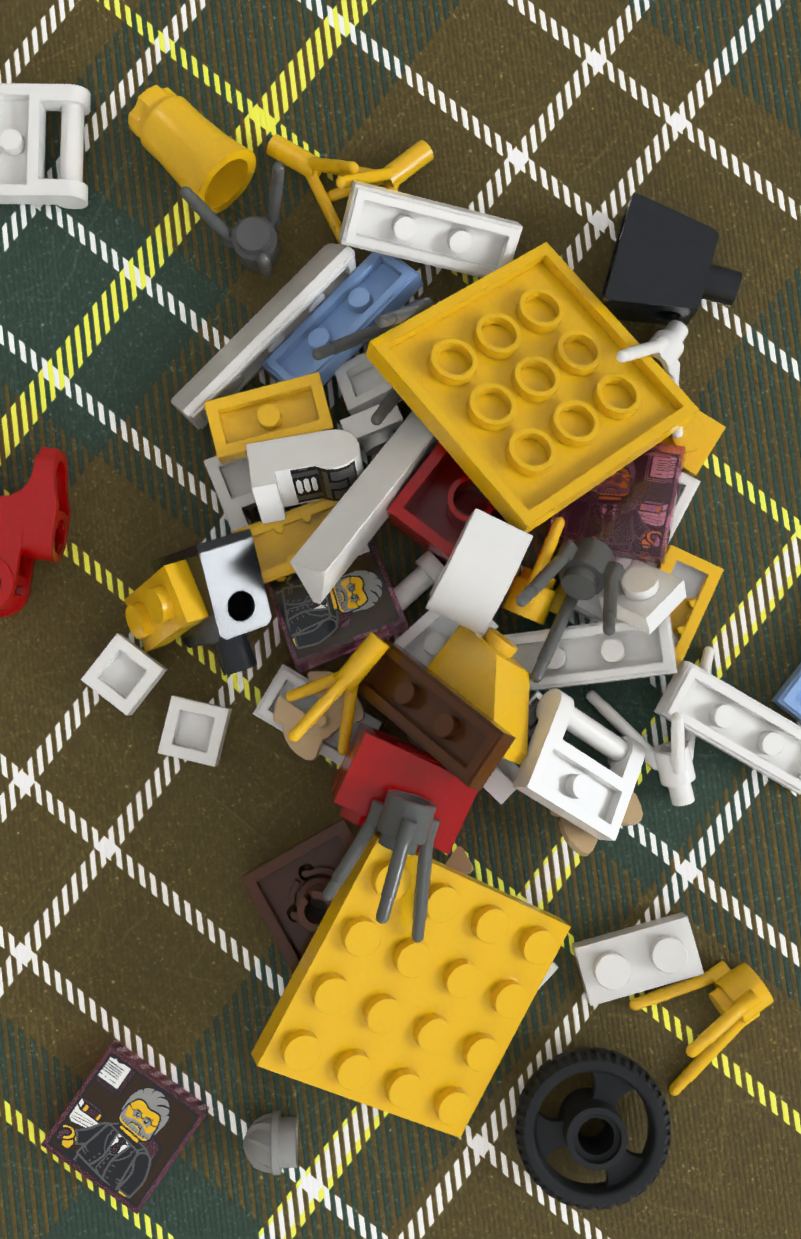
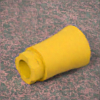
(192, 147)

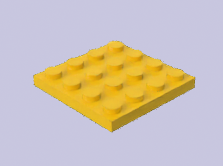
(530, 387)
(404, 1018)

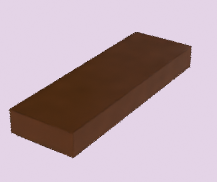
(436, 716)

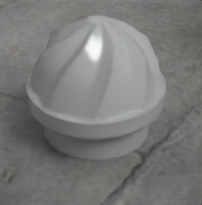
(272, 1143)

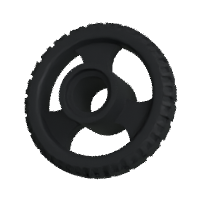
(540, 1135)

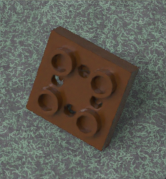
(279, 885)

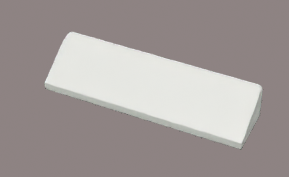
(242, 356)
(362, 509)

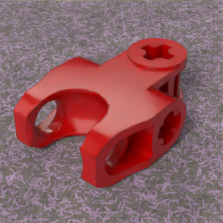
(33, 527)

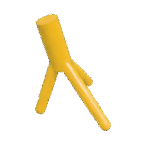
(312, 167)
(391, 175)
(345, 680)

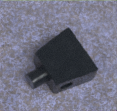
(664, 266)
(233, 596)

